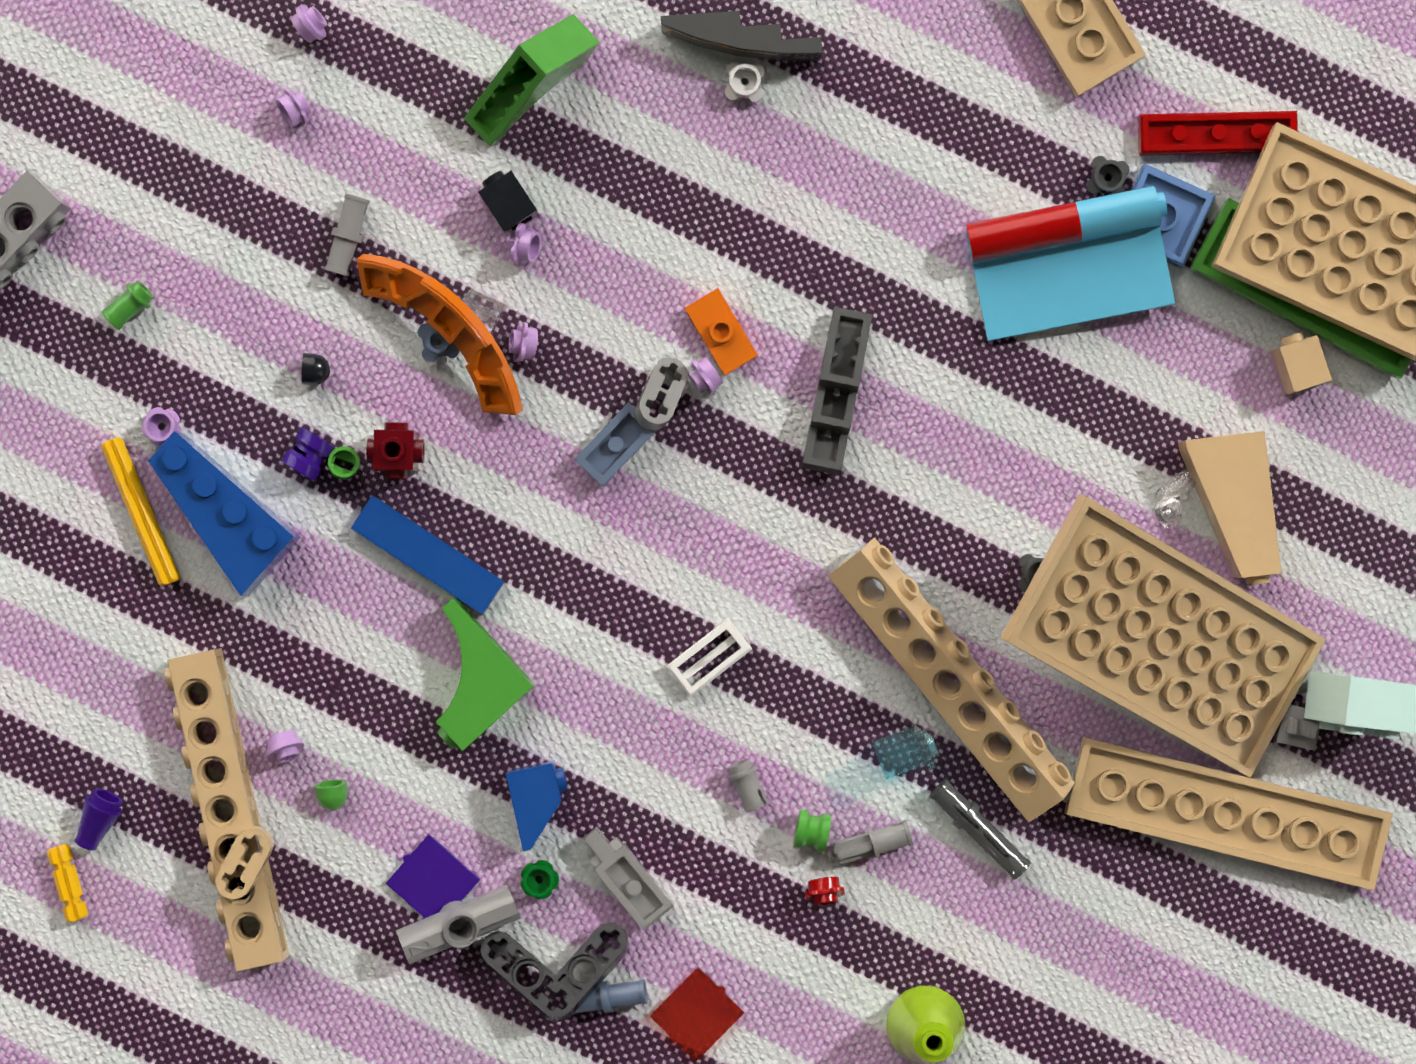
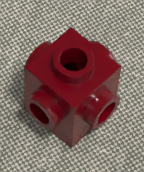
(411, 450)

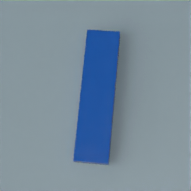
(427, 554)

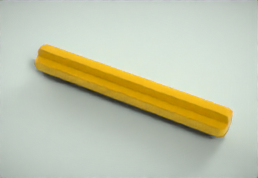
(140, 511)

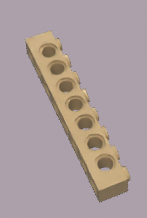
(209, 669)
(953, 700)

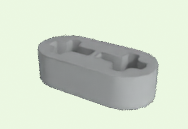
(654, 390)

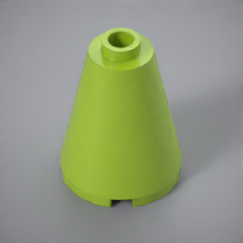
(925, 1025)

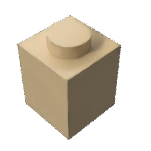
(1300, 363)

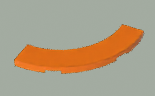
(453, 320)

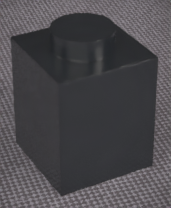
(507, 201)

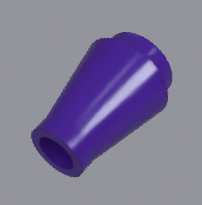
(98, 816)

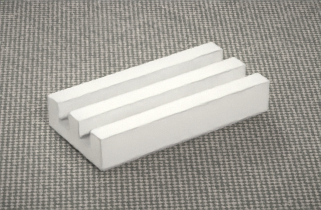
(682, 677)

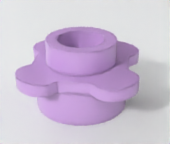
(524, 245)
(523, 342)
(705, 376)

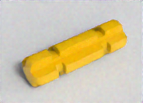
(67, 883)

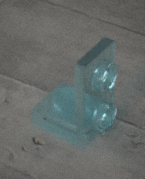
(905, 751)

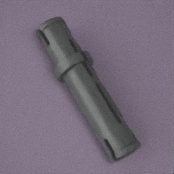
(946, 796)

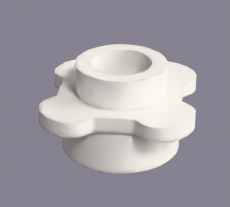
(752, 73)

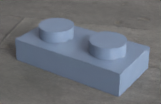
(614, 446)

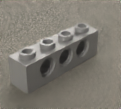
(48, 214)

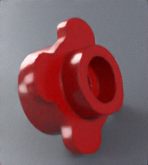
(824, 891)

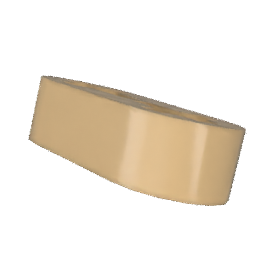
(236, 858)

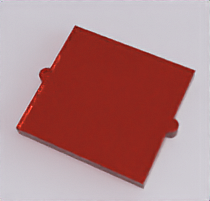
(697, 1014)

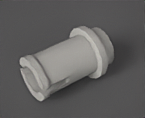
(747, 785)

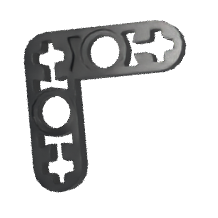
(563, 981)

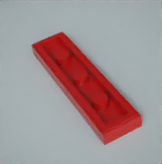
(1209, 132)

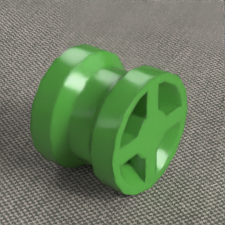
(812, 831)

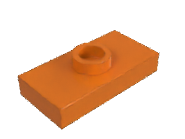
(721, 332)

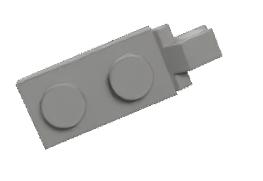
(628, 879)

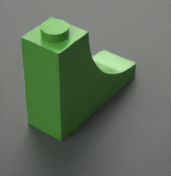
(529, 75)
(487, 684)

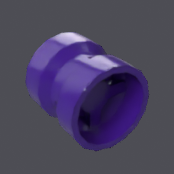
(308, 453)

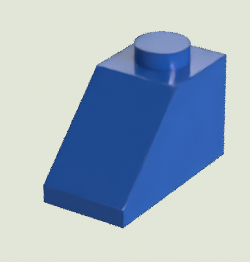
(535, 797)

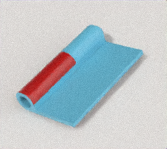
(1071, 263)

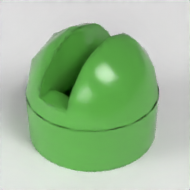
(345, 455)
(331, 794)

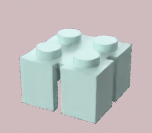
(1361, 705)

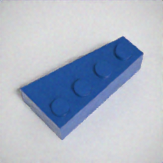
(228, 518)

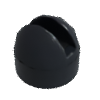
(314, 369)

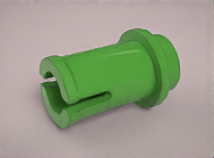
(128, 304)

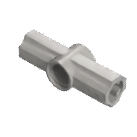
(482, 915)

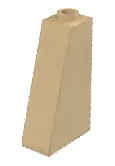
(1238, 500)

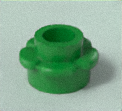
(539, 890)

